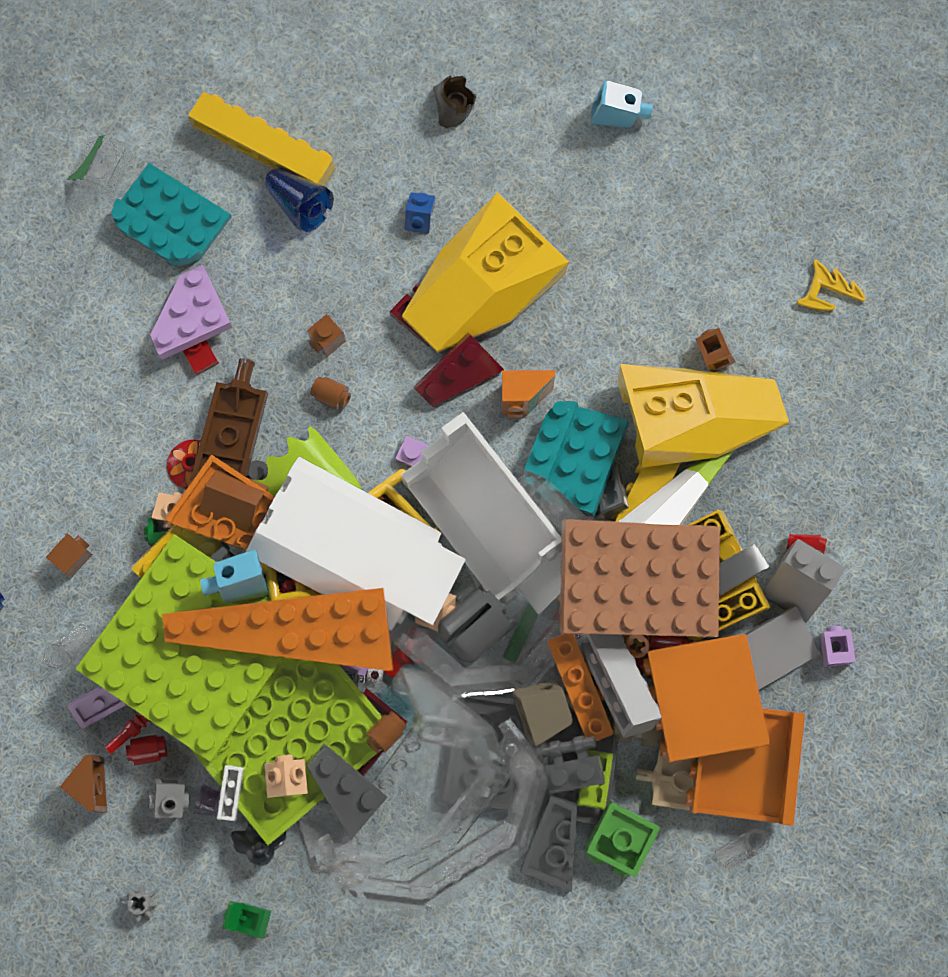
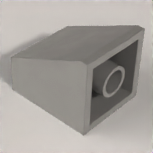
(802, 579)

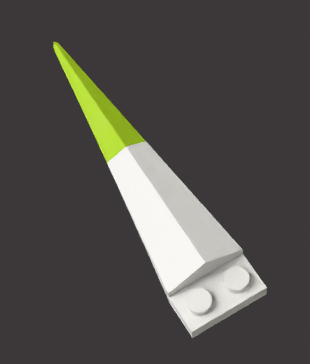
(680, 495)

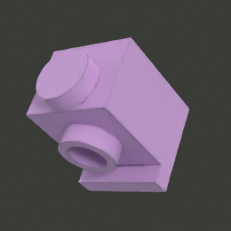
(845, 655)

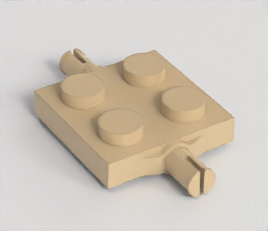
(668, 782)

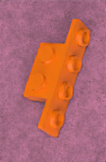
(579, 685)

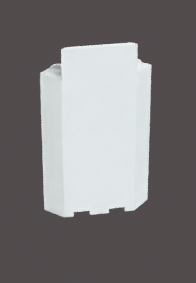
(487, 516)
(352, 541)

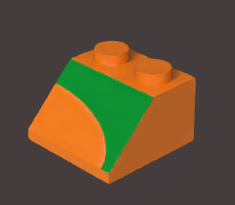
(524, 390)

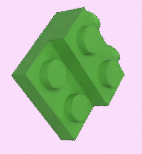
(621, 840)

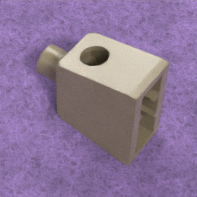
(543, 710)

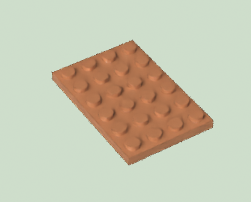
(639, 578)

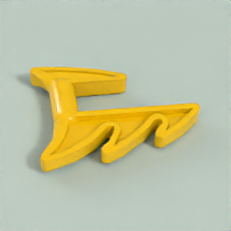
(823, 278)

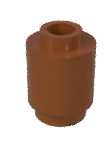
(330, 392)
(385, 732)

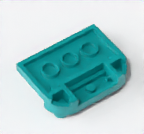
(168, 217)
(577, 452)

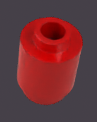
(146, 749)

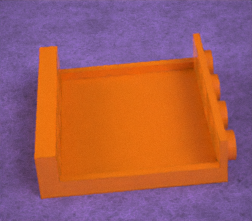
(706, 698)
(754, 780)

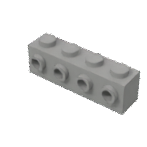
(620, 682)

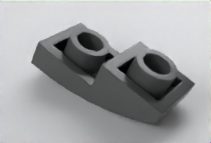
(740, 568)

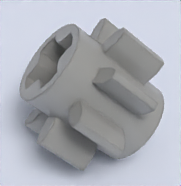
(133, 902)

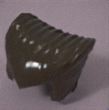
(453, 101)

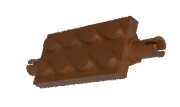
(233, 422)

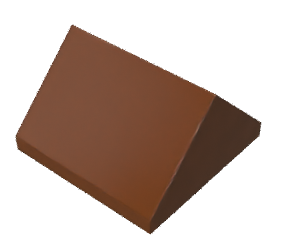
(231, 499)
(88, 784)

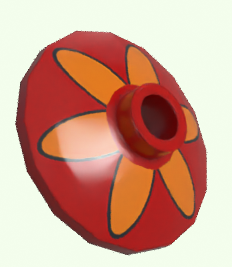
(177, 462)

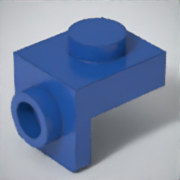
(419, 212)

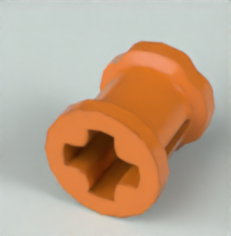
(634, 650)

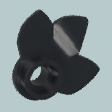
(249, 841)

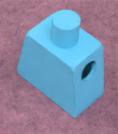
(618, 106)
(237, 578)

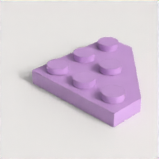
(189, 315)

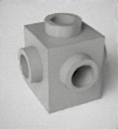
(165, 790)

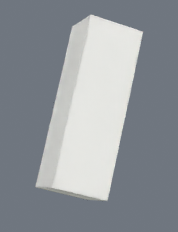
(230, 793)

